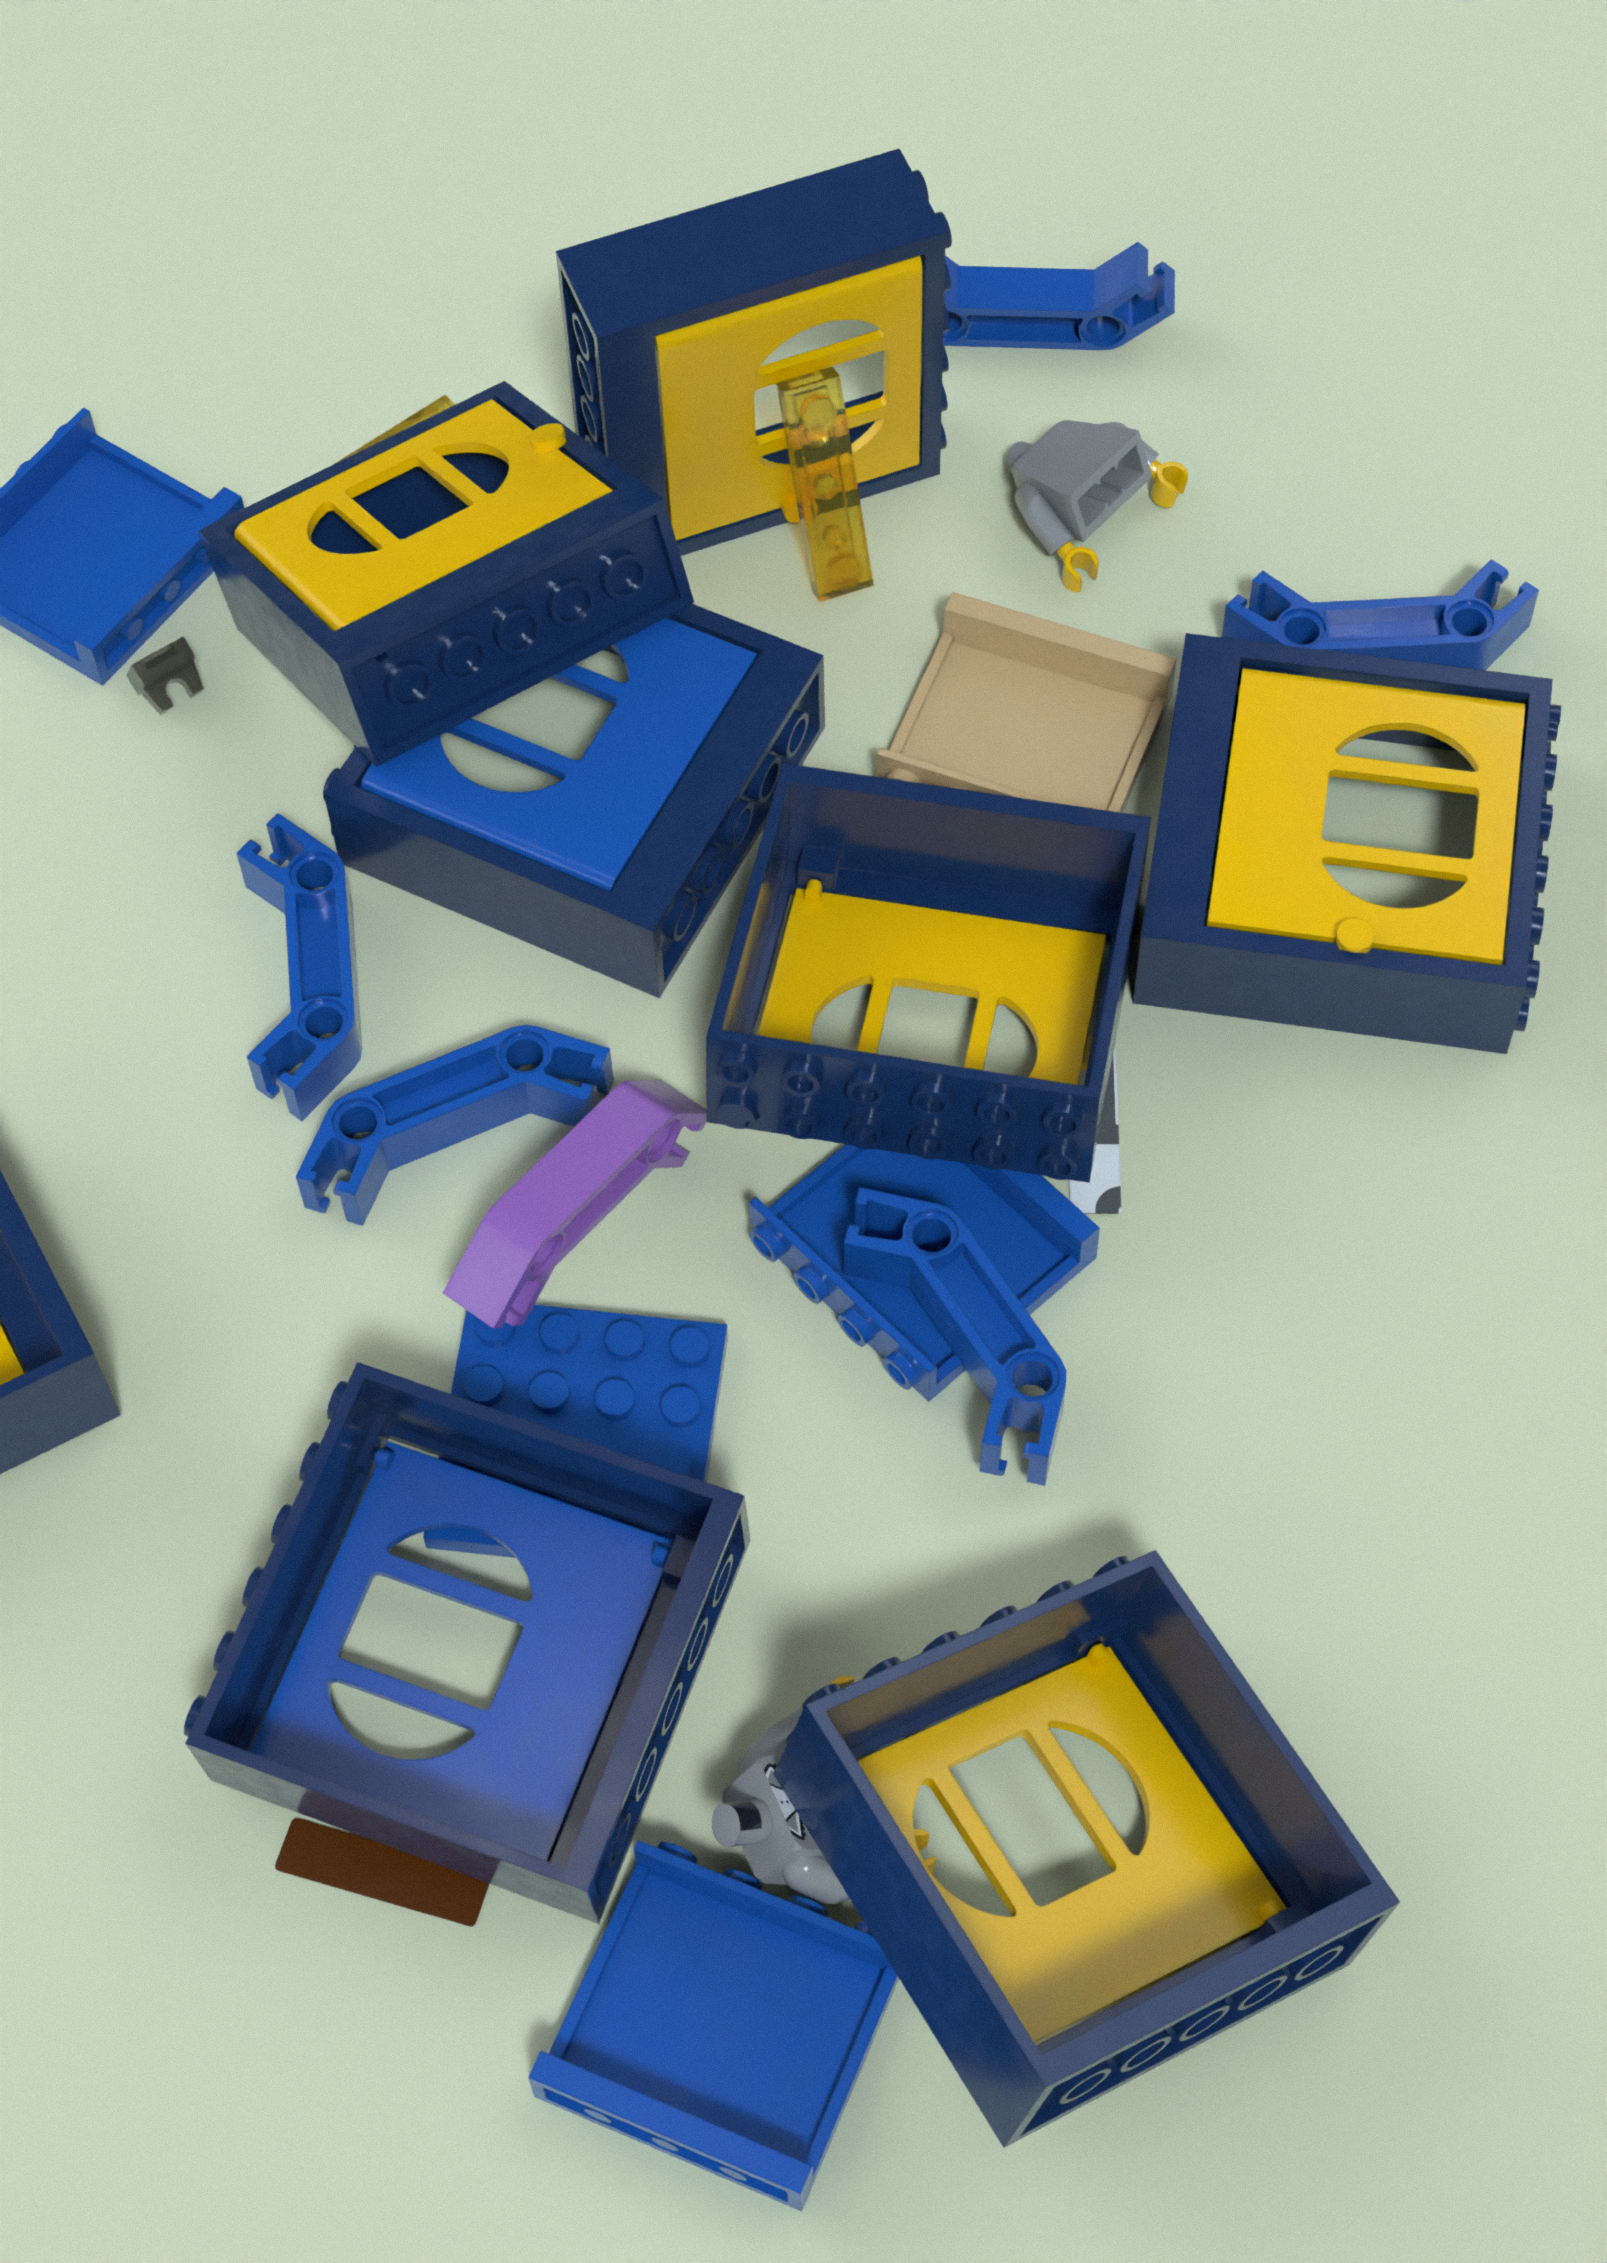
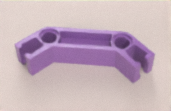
(569, 1197)

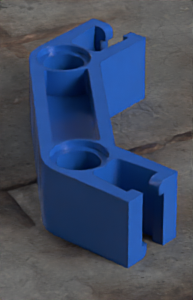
(1058, 305)
(1432, 630)
(319, 967)
(447, 1104)
(972, 1312)

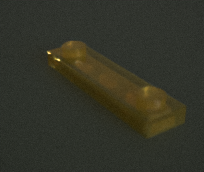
(825, 483)

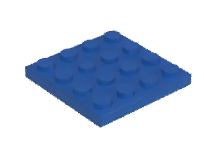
(600, 1377)

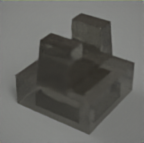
(162, 667)

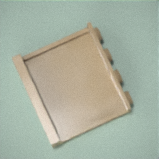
(1030, 710)

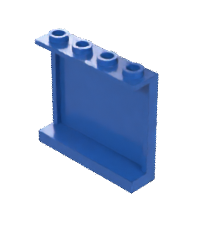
(98, 549)
(1015, 1216)
(720, 2024)

